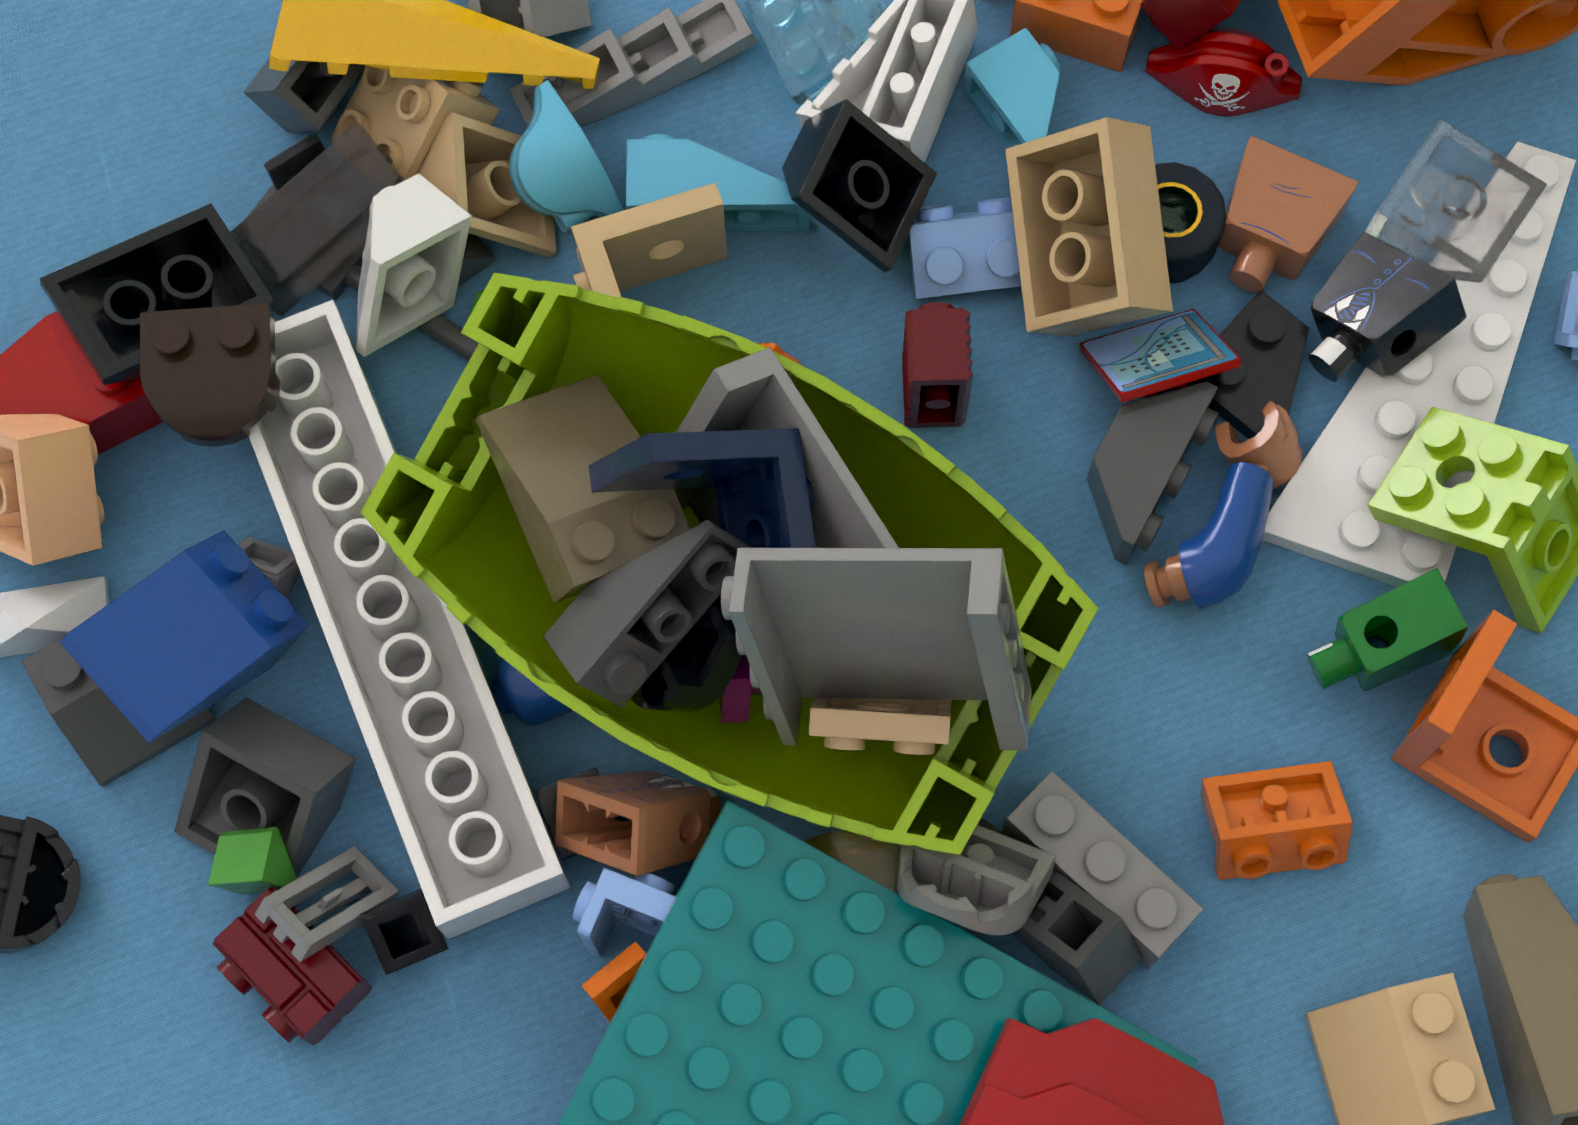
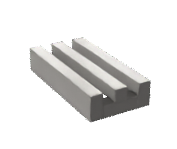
(295, 927)

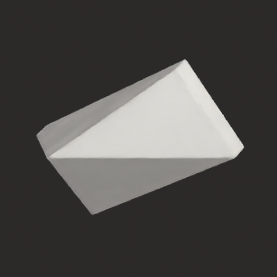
(46, 613)

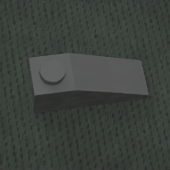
(1078, 937)

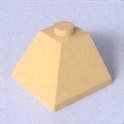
(472, 169)

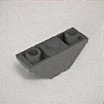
(1144, 461)

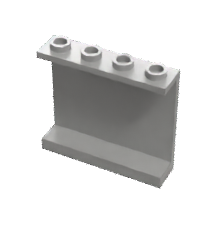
(760, 396)
(880, 630)

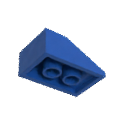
(186, 636)

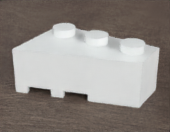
(905, 70)

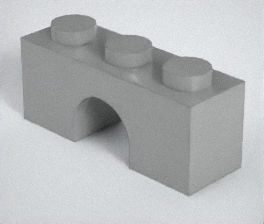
(1104, 865)

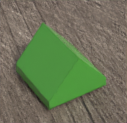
(251, 861)

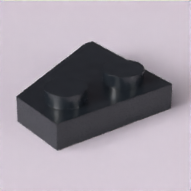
(1270, 355)

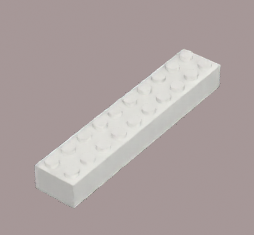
(396, 644)

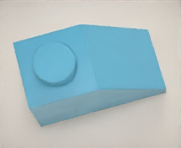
(1014, 88)

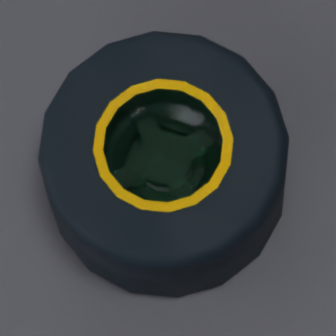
(1195, 214)

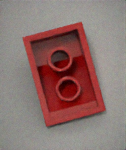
(52, 376)

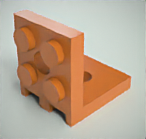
(1469, 708)

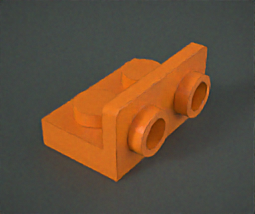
(1277, 820)

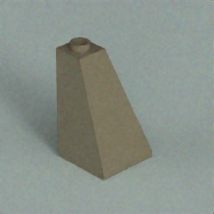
(1530, 990)

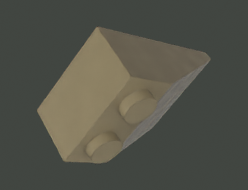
(543, 463)

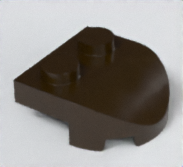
(210, 370)

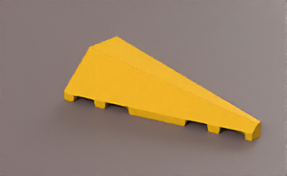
(420, 42)

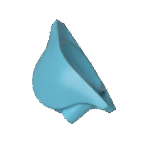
(557, 167)

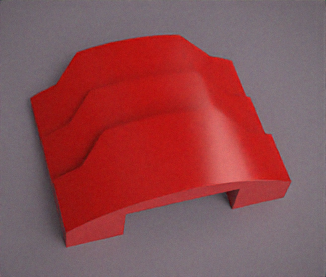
(1087, 1078)

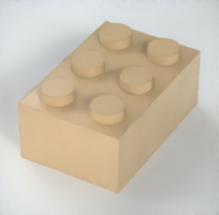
(1088, 228)

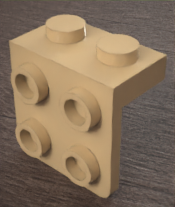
(409, 112)

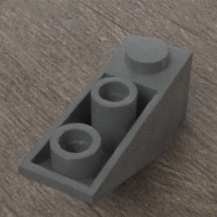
(641, 611)

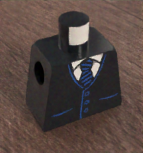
(1381, 310)

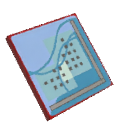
(1159, 355)

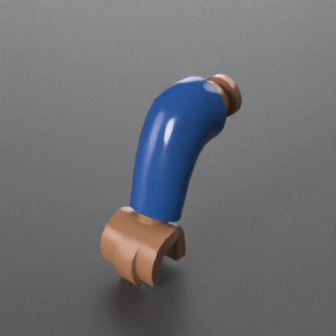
(1225, 551)

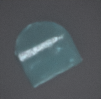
(812, 38)

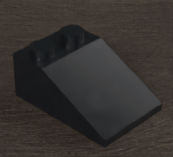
(164, 269)

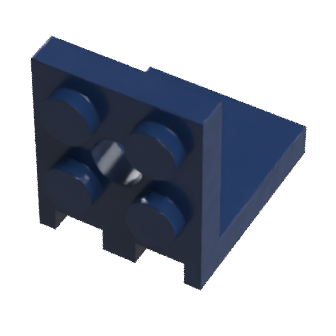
(754, 475)

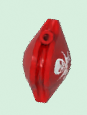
(1226, 73)

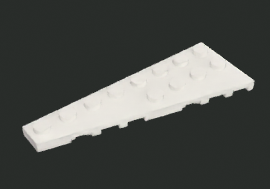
(1464, 372)

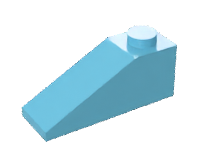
(751, 199)

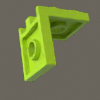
(1512, 510)

